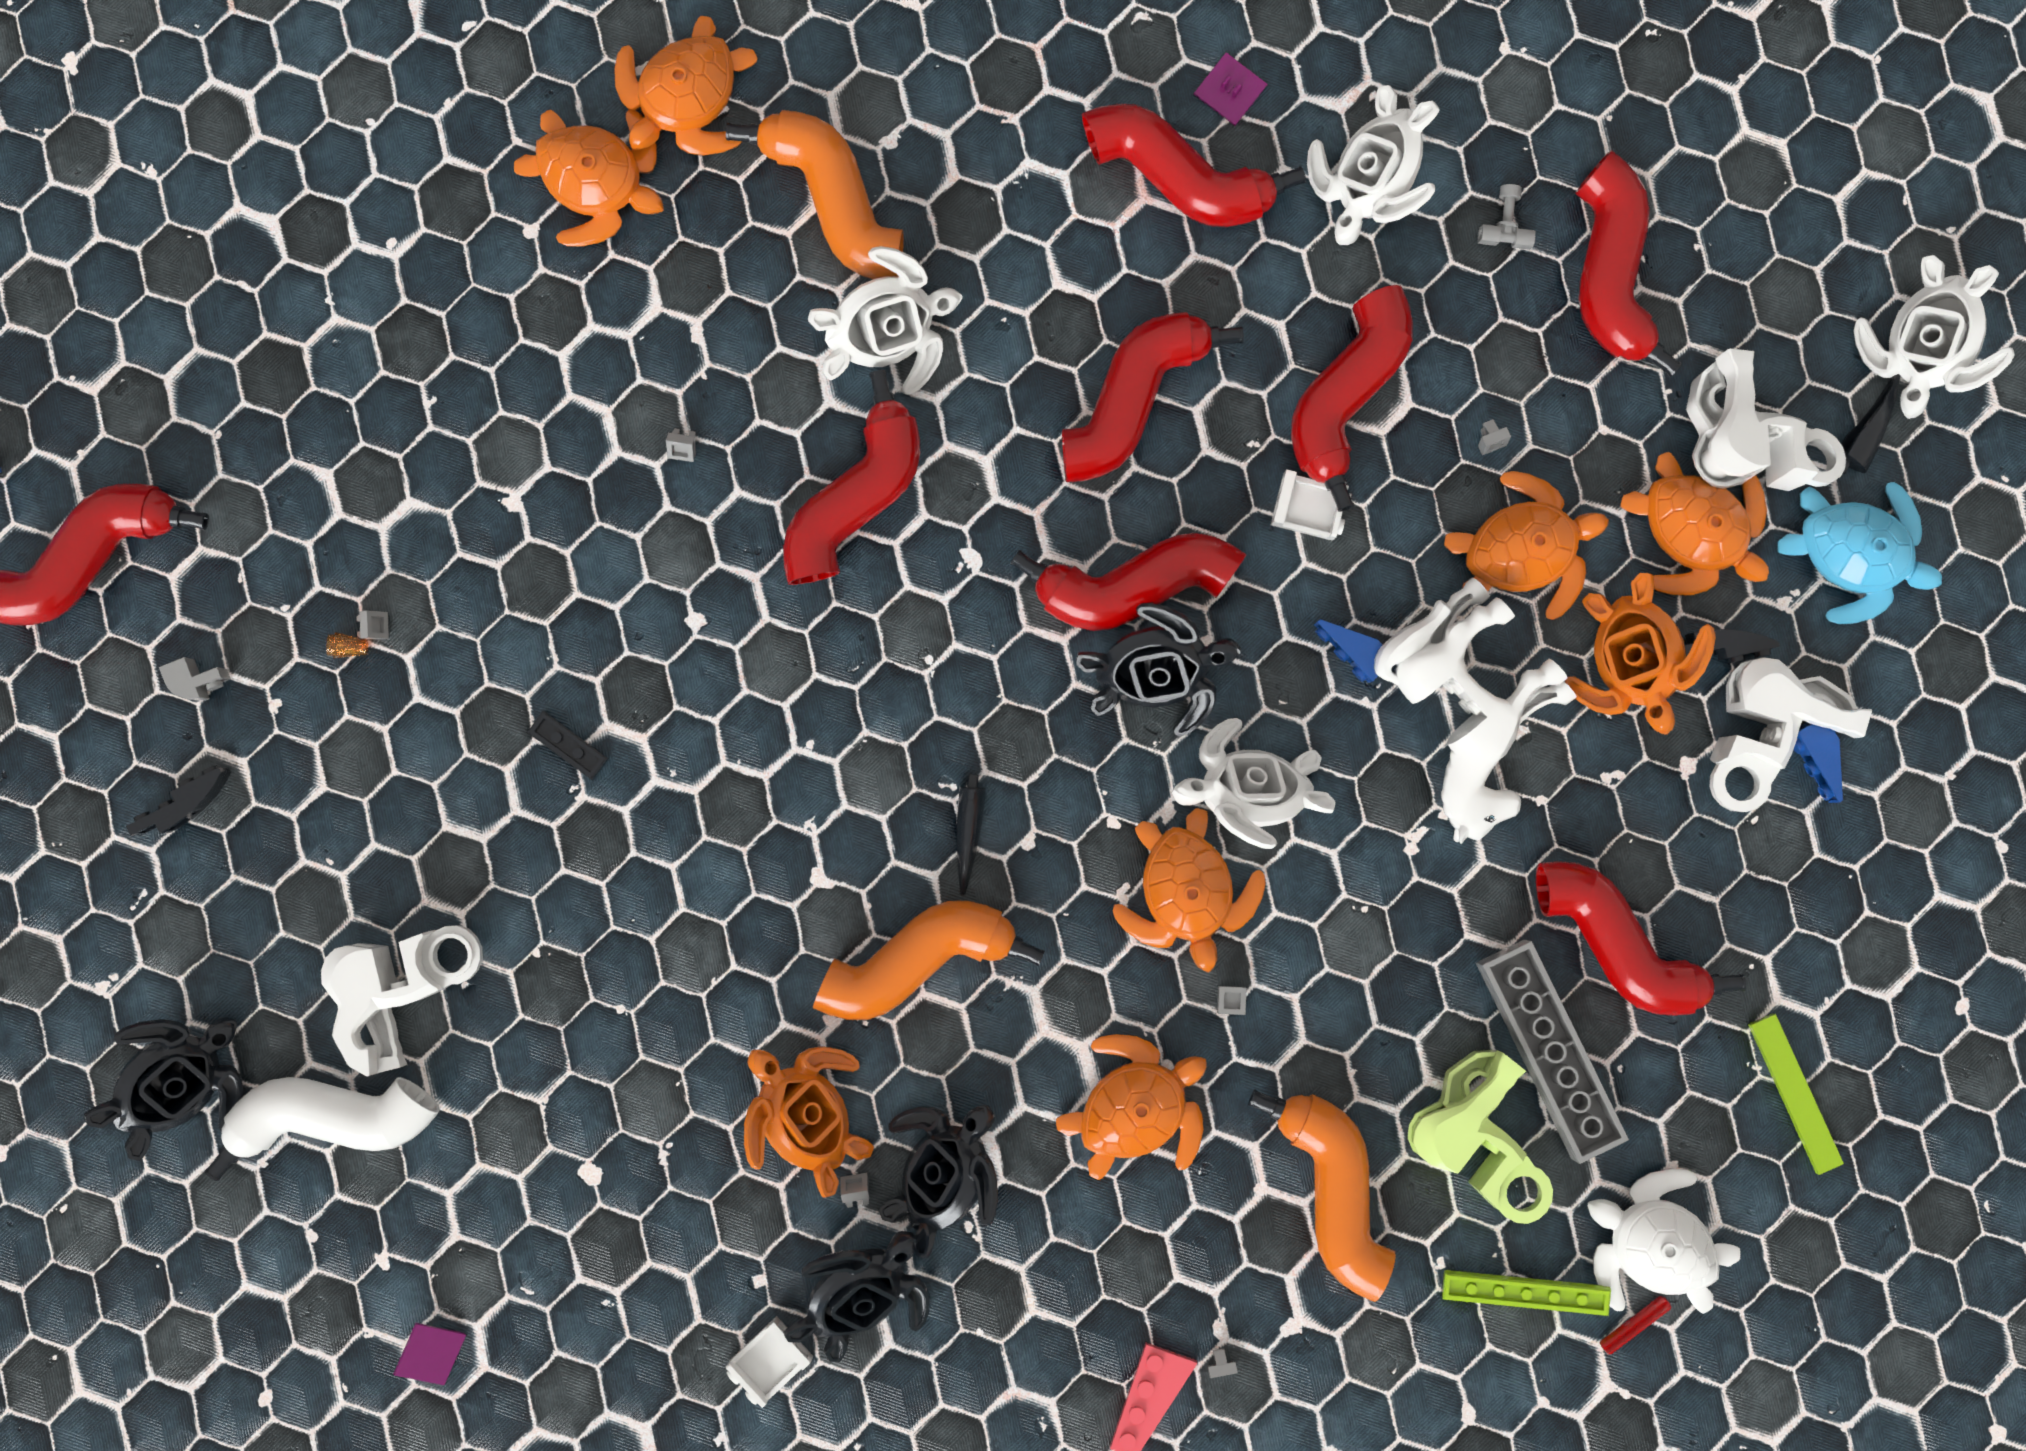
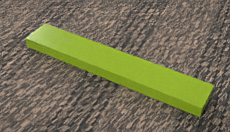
(1795, 1094)
(1526, 1292)

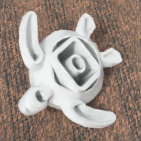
(1376, 167)
(887, 321)
(1936, 337)
(1252, 786)
(1659, 1243)

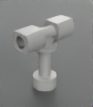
(1507, 230)

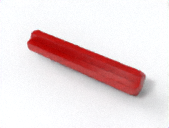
(1635, 1325)

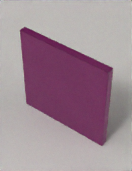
(1230, 89)
(429, 1354)

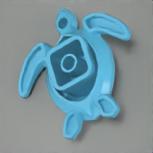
(1862, 550)

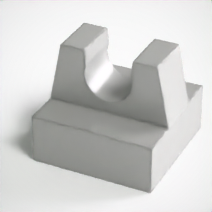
(1492, 437)
(681, 446)
(373, 625)
(1231, 1000)
(854, 1189)
(1221, 1366)

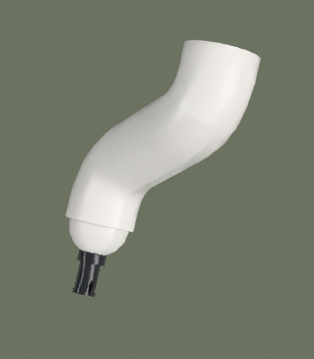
(323, 1114)

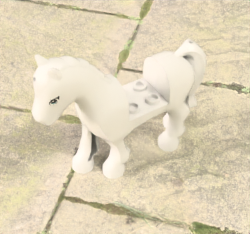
(1433, 656)

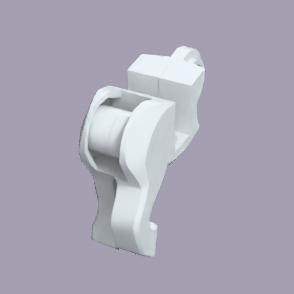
(1743, 442)
(1774, 696)
(366, 989)

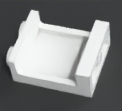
(1307, 507)
(767, 1363)

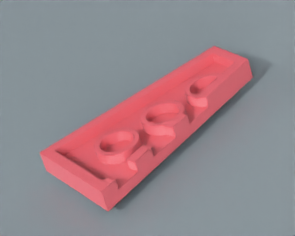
(1151, 1393)

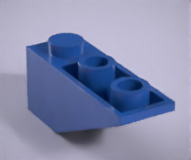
(1351, 647)
(1822, 759)

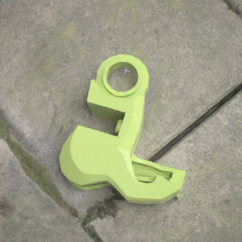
(1458, 1124)

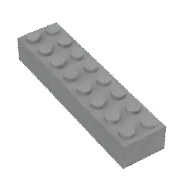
(1552, 1051)

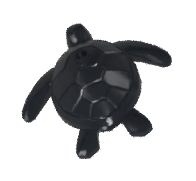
(1160, 667)
(168, 1080)
(943, 1173)
(859, 1293)

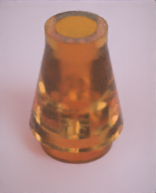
(345, 645)

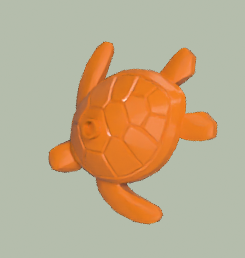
(682, 89)
(591, 175)
(1701, 527)
(1530, 544)
(1641, 656)
(1188, 891)
(1137, 1106)
(803, 1115)

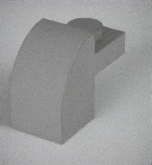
(186, 681)

